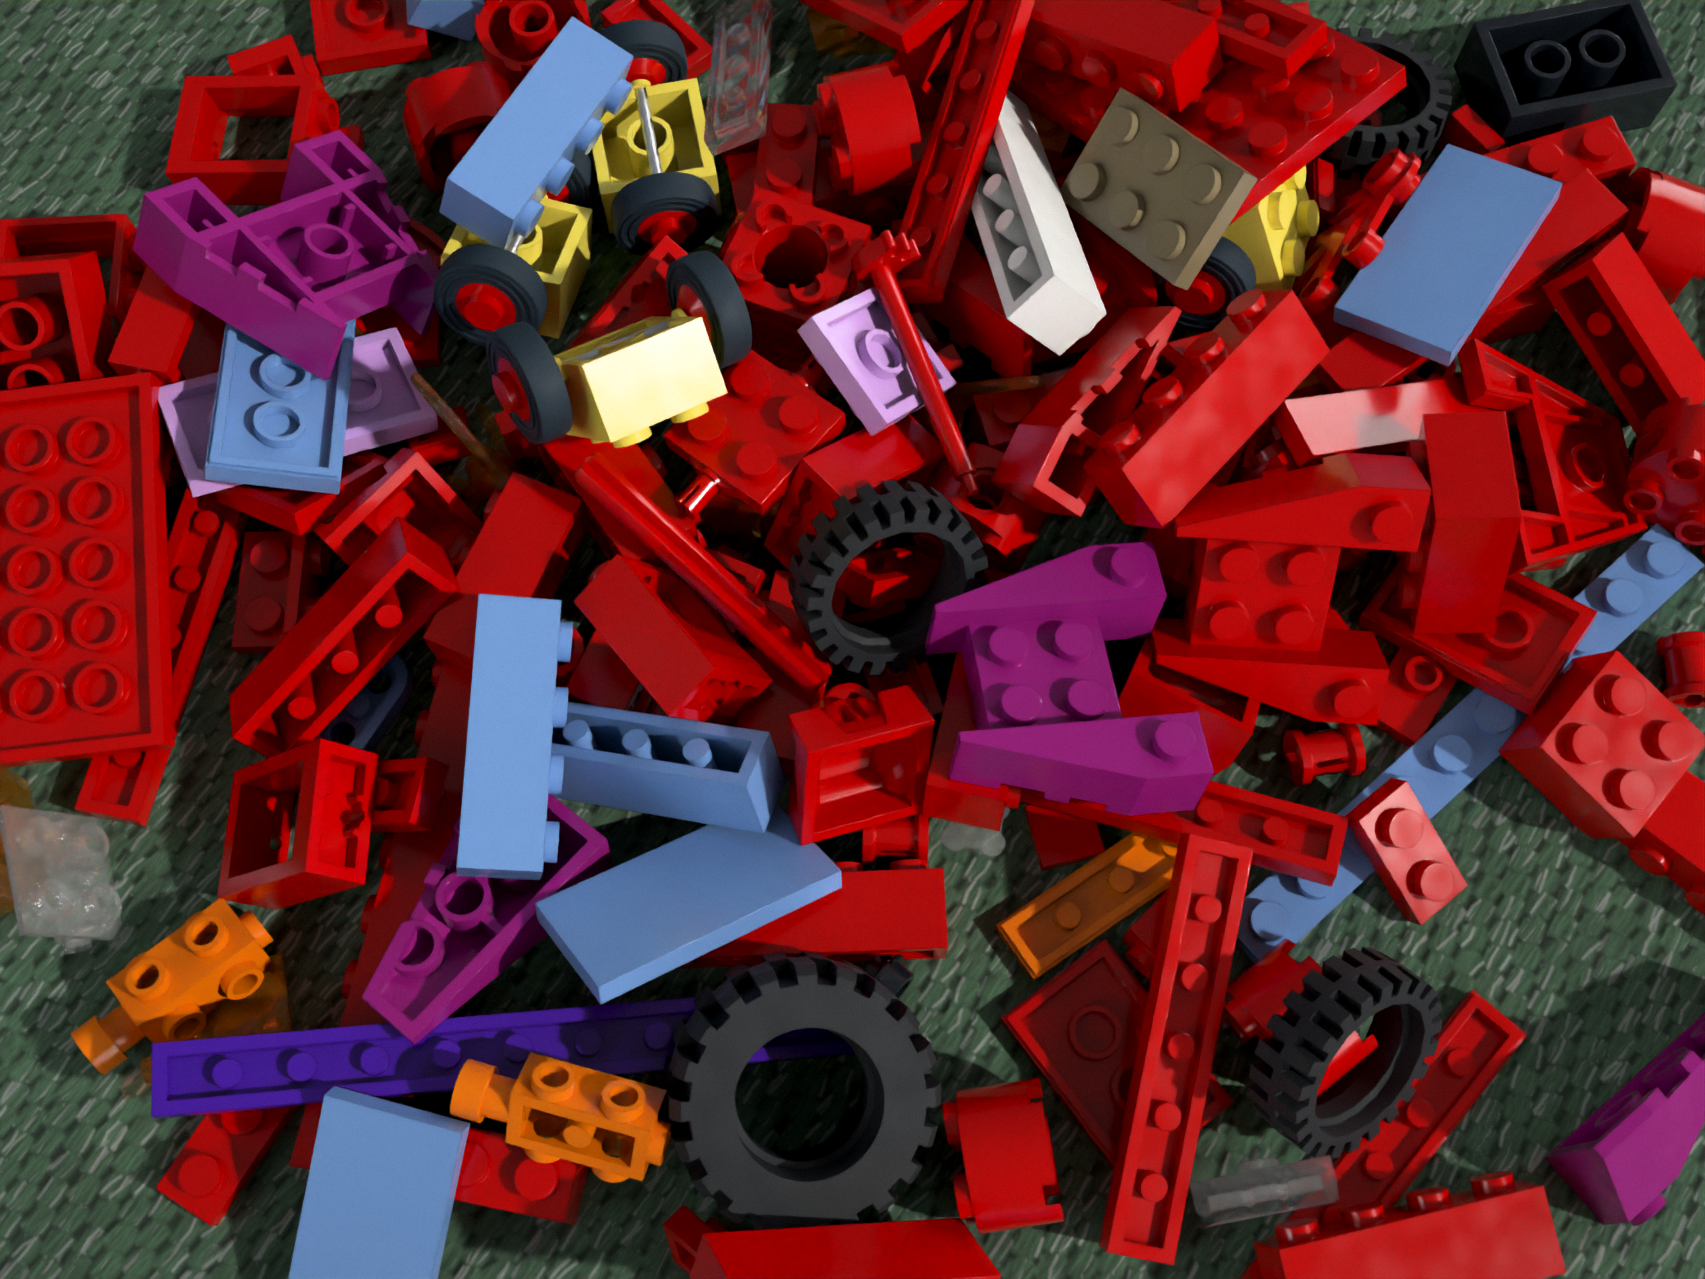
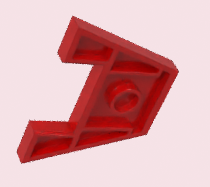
(1571, 455)

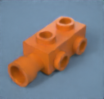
(178, 983)
(577, 1106)

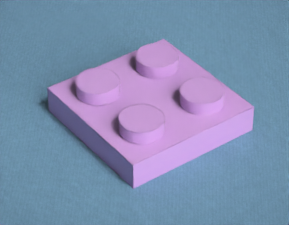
(866, 361)

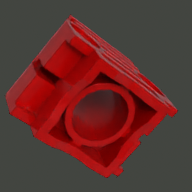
(789, 268)

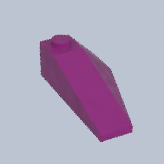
(473, 928)
(1639, 1135)

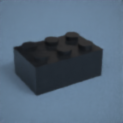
(1565, 69)

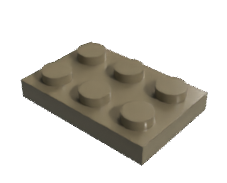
(1156, 188)

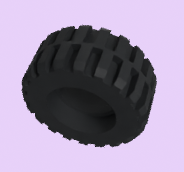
(860, 1159)

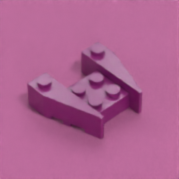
(298, 265)
(1048, 690)

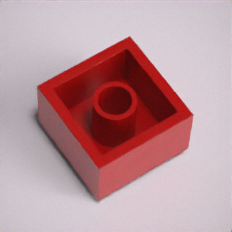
(1604, 746)

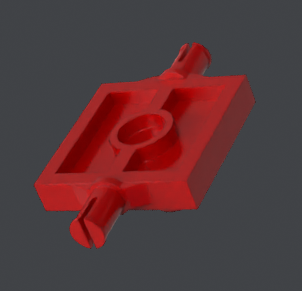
(755, 434)

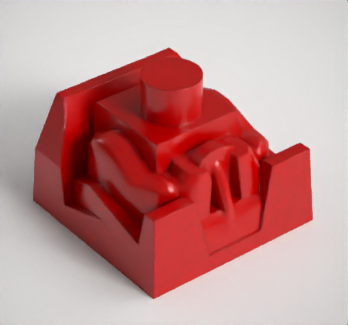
(412, 493)
(1224, 715)
(858, 763)

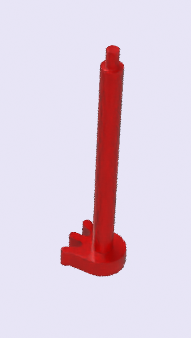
(877, 265)

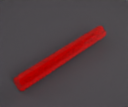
(702, 572)

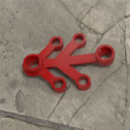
(1355, 228)

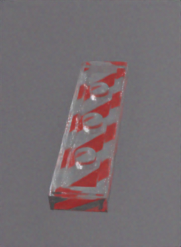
(739, 75)

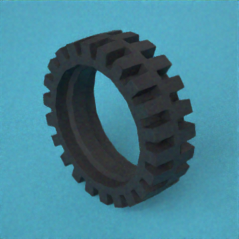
(1424, 96)
(849, 534)
(1315, 1030)

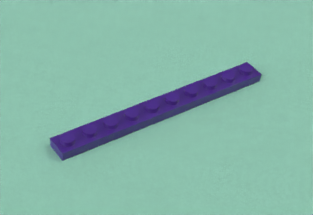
(382, 1063)

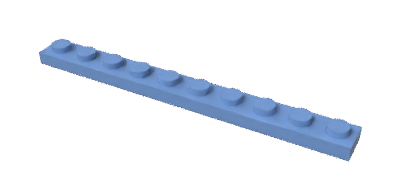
(1468, 741)

